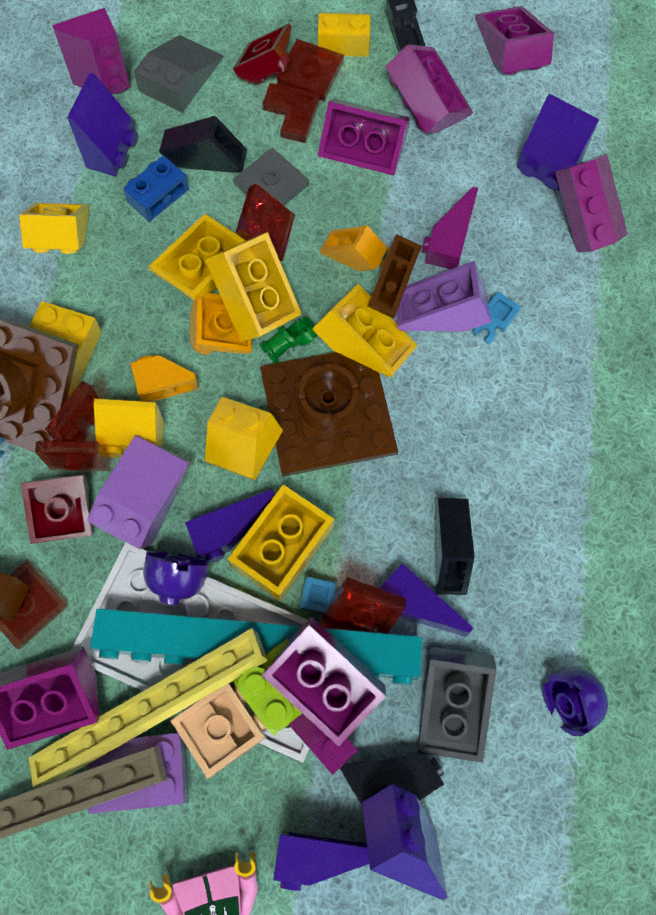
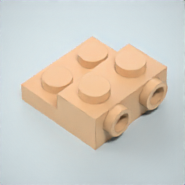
(219, 729)

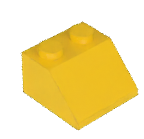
(345, 33)
(54, 227)
(121, 420)
(240, 438)

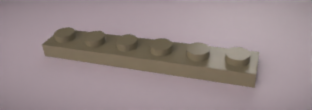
(81, 791)

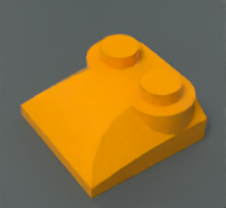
(213, 329)

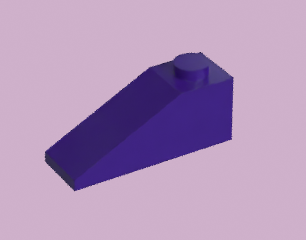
(224, 528)
(424, 604)

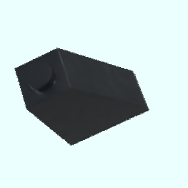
(203, 146)
(453, 546)
(412, 773)

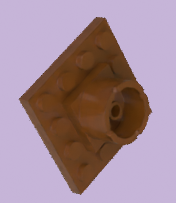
(33, 381)
(328, 413)

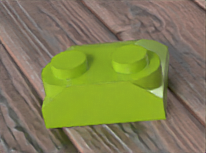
(264, 699)

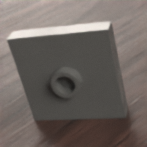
(273, 175)

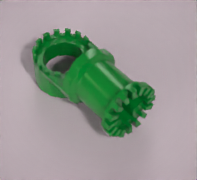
(289, 338)

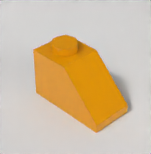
(355, 248)
(160, 378)

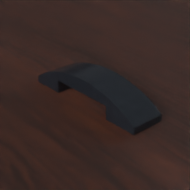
(404, 23)

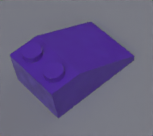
(101, 128)
(556, 140)
(403, 841)
(313, 859)

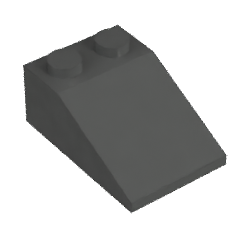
(176, 71)
(457, 704)

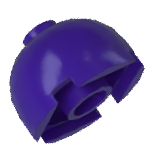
(174, 576)
(577, 698)

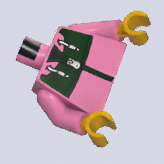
(217, 892)

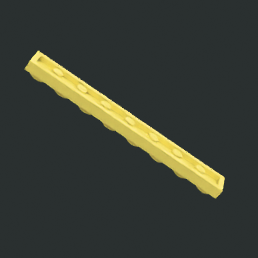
(147, 709)

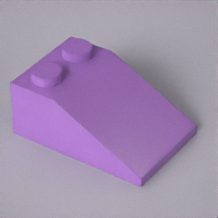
(445, 302)
(138, 493)
(163, 794)

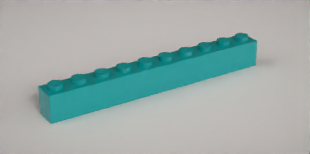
(193, 637)

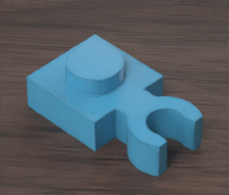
(502, 314)
(316, 594)

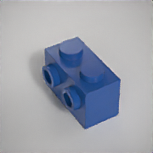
(156, 188)

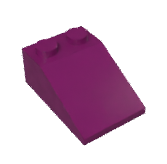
(516, 39)

